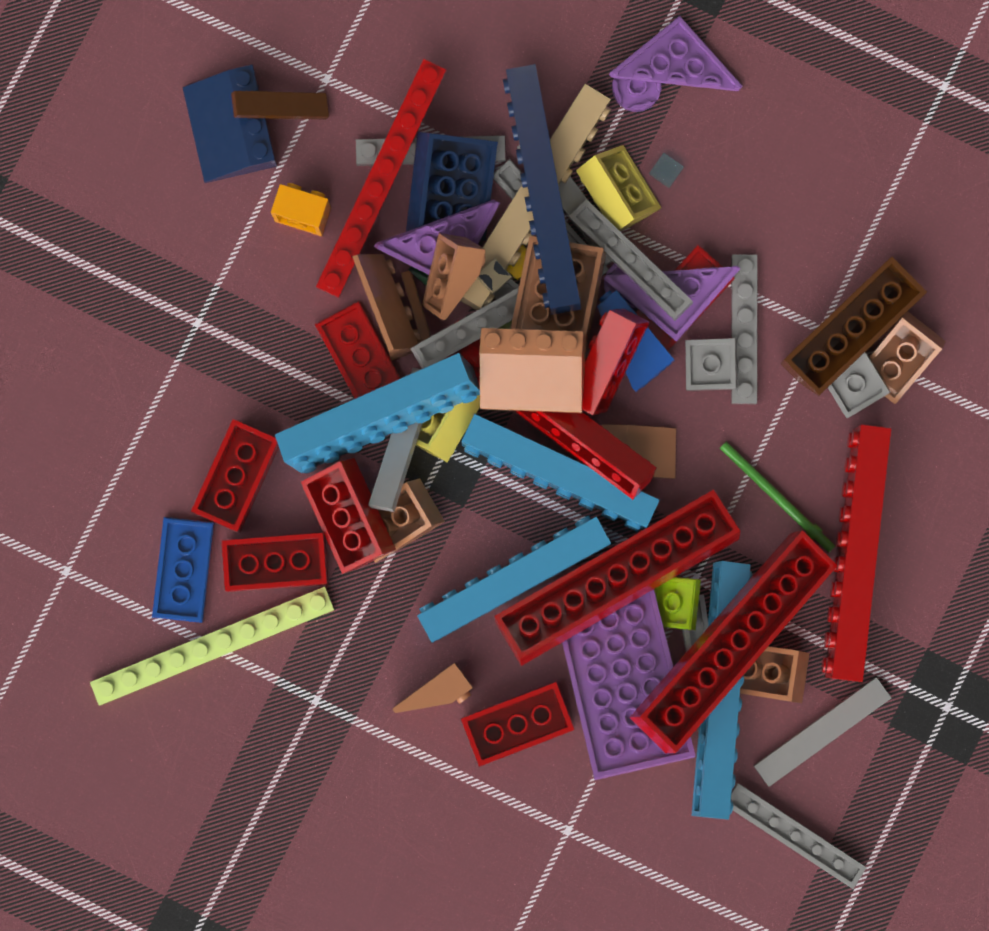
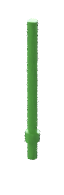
(812, 531)

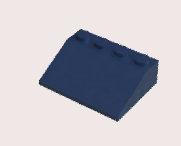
(227, 143)
(449, 177)

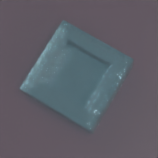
(666, 170)

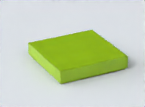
(678, 602)

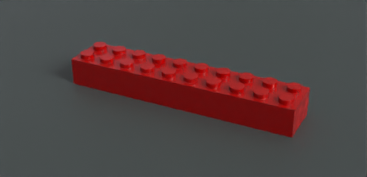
(857, 553)
(617, 577)
(733, 642)

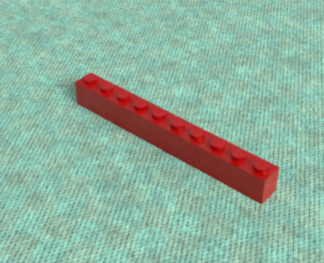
(381, 178)
(585, 440)

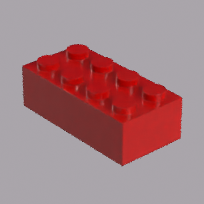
(610, 357)
(236, 476)
(344, 513)
(275, 562)
(517, 724)

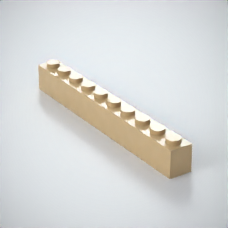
(566, 148)

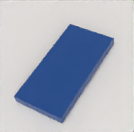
(183, 570)

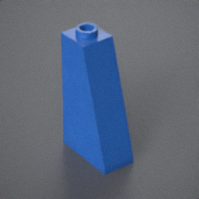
(650, 355)

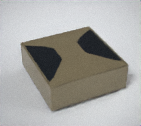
(494, 276)

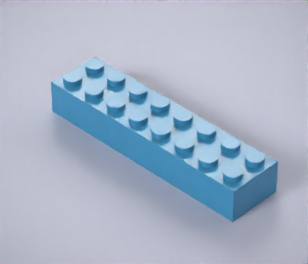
(379, 414)
(557, 472)
(511, 581)

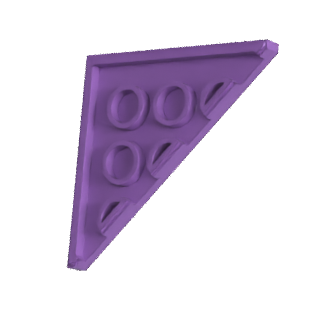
(677, 58)
(418, 245)
(698, 284)

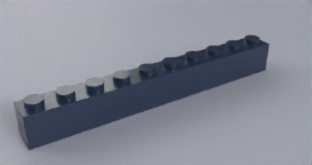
(543, 190)

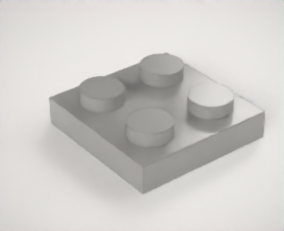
(711, 364)
(858, 386)

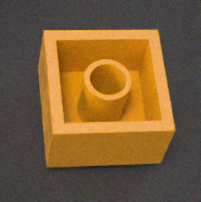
(301, 209)

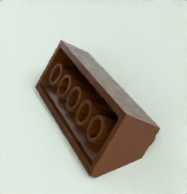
(853, 327)

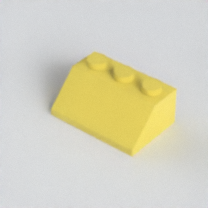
(618, 188)
(444, 430)

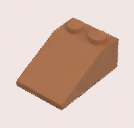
(452, 272)
(905, 354)
(652, 443)
(412, 517)
(777, 675)
(441, 690)

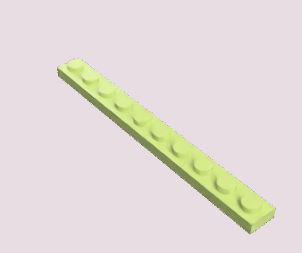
(212, 646)

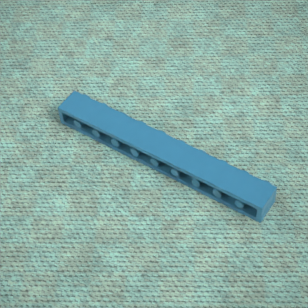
(720, 729)

